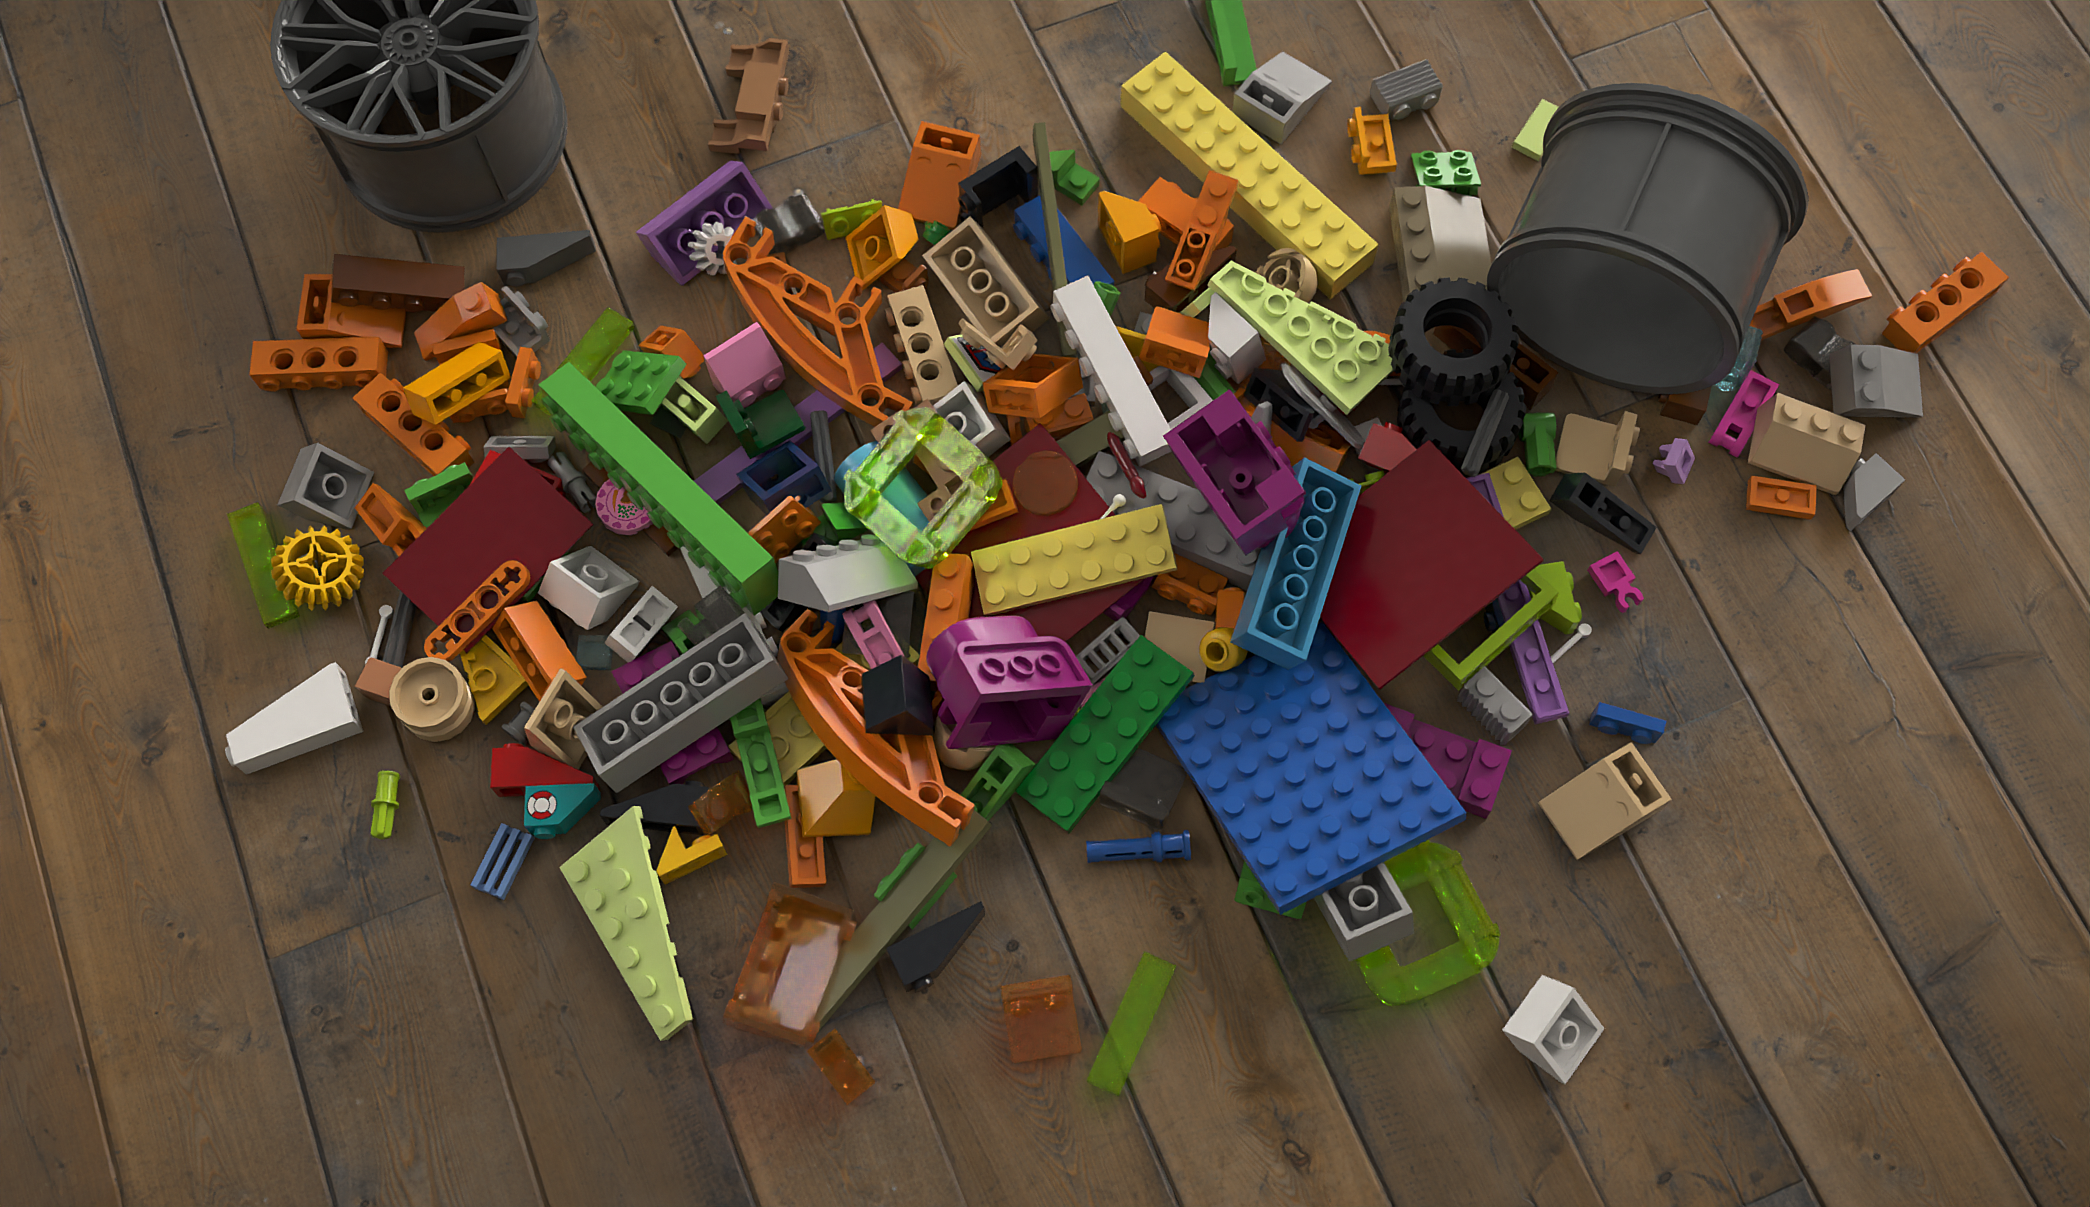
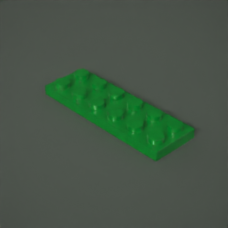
(1104, 733)

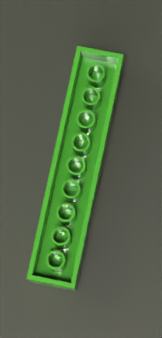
(661, 488)

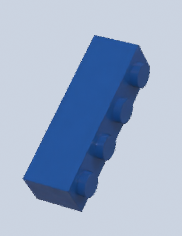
(1077, 256)

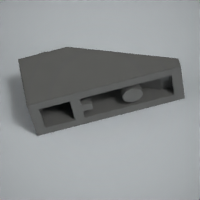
(536, 256)

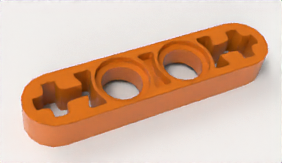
(473, 607)

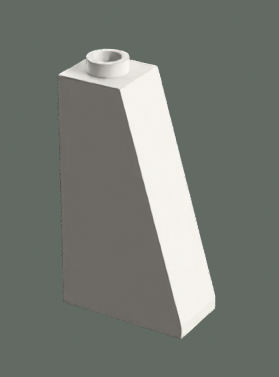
(296, 723)

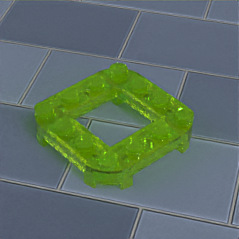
(887, 459)
(1466, 913)

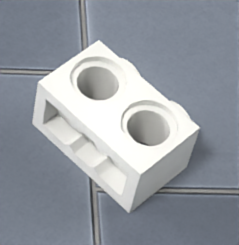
(641, 624)

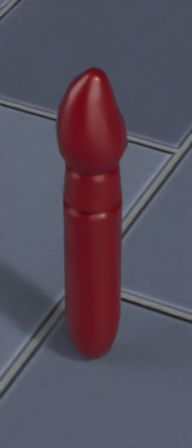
(1136, 483)

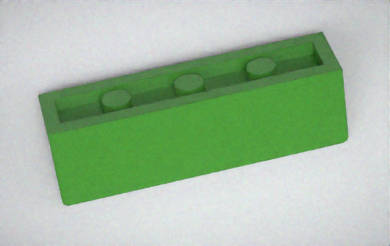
(1231, 40)

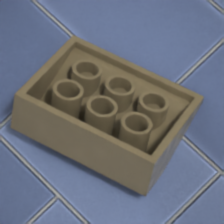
(1438, 237)

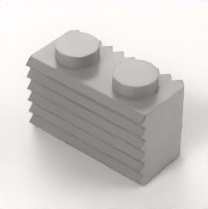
(1406, 90)
(1494, 706)

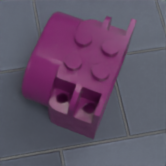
(1238, 472)
(1003, 682)

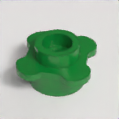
(935, 232)

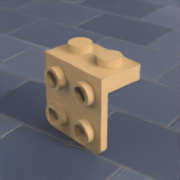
(1017, 348)
(1597, 447)

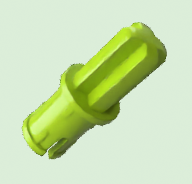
(384, 804)

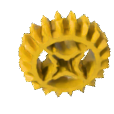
(341, 559)

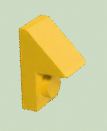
(680, 861)

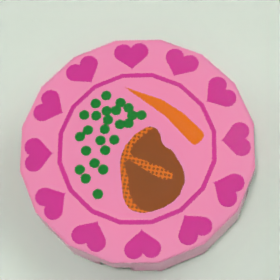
(619, 512)

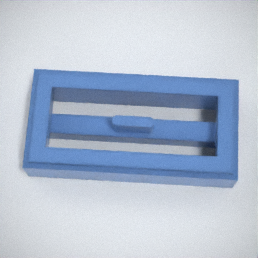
(491, 855)

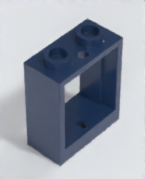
(795, 477)

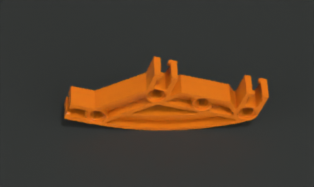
(762, 291)
(831, 701)

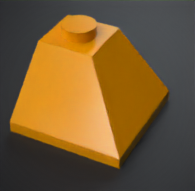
(880, 243)
(833, 801)

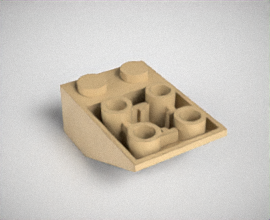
(1605, 801)

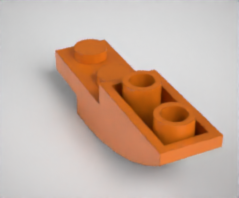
(1202, 231)
(1808, 300)

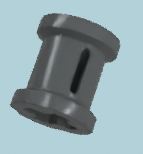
(516, 726)

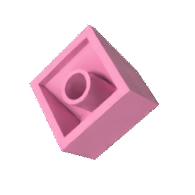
(745, 366)

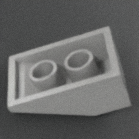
(1875, 382)

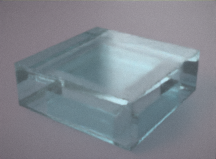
(594, 653)

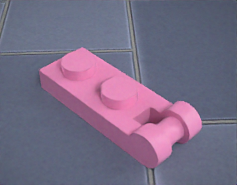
(876, 643)

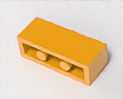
(457, 383)

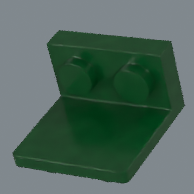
(762, 423)

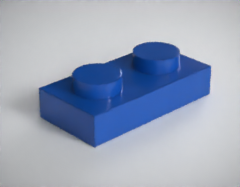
(1617, 720)

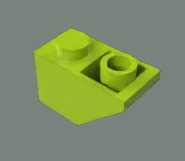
(1565, 612)

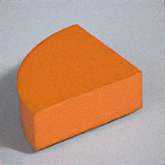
(1013, 428)

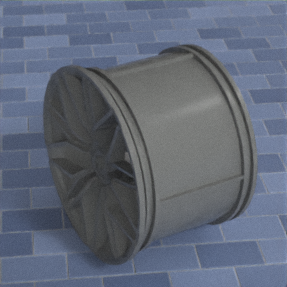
(415, 52)
(1648, 237)

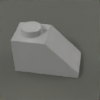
(1868, 488)

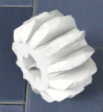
(710, 236)

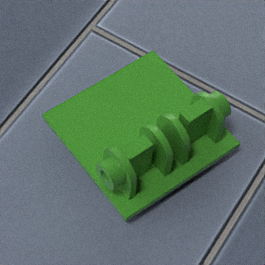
(1448, 170)

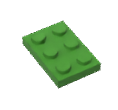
(640, 380)

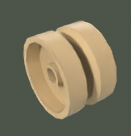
(432, 699)

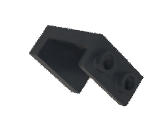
(998, 183)

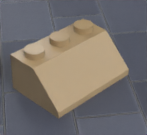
(1805, 443)

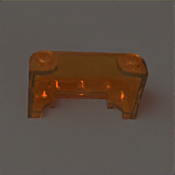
(789, 966)

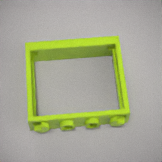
(1460, 673)

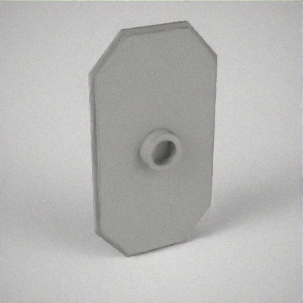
(1323, 405)

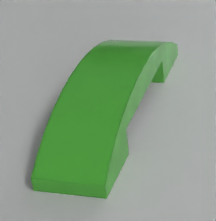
(760, 765)

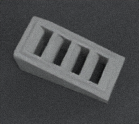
(1100, 643)

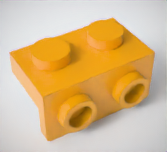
(1372, 143)

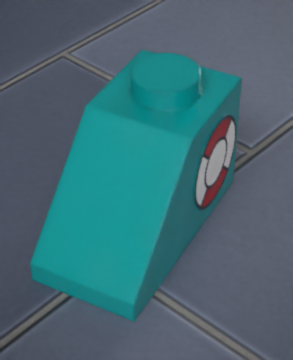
(557, 807)

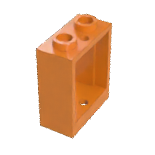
(1033, 386)

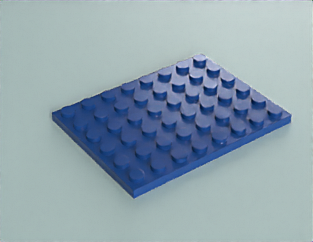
(1306, 770)

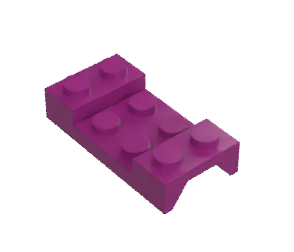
(699, 754)
(1465, 766)

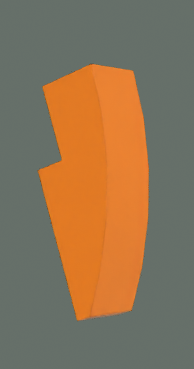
(389, 519)

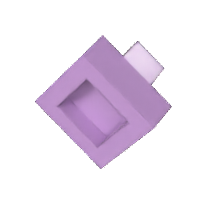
(1677, 462)

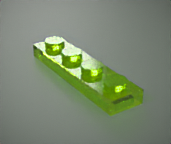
(595, 347)
(256, 551)
(1131, 1024)

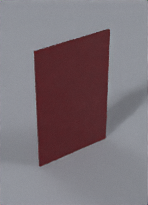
(496, 520)

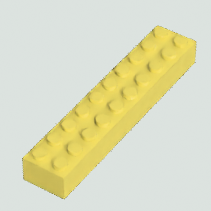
(1270, 190)

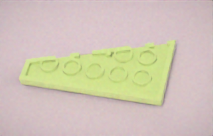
(1316, 341)
(628, 911)

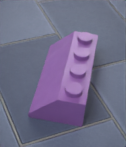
(720, 198)

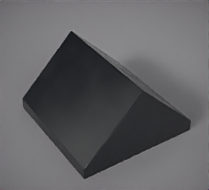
(897, 699)

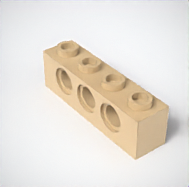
(914, 307)

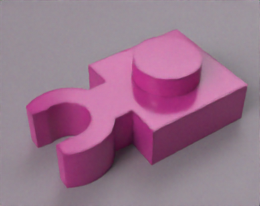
(1615, 577)

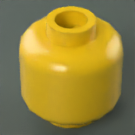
(1219, 652)

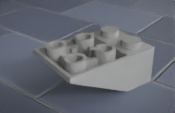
(1278, 96)

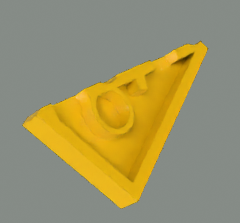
(491, 678)

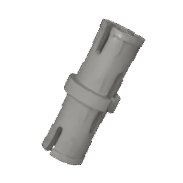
(572, 481)

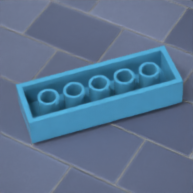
(1297, 570)

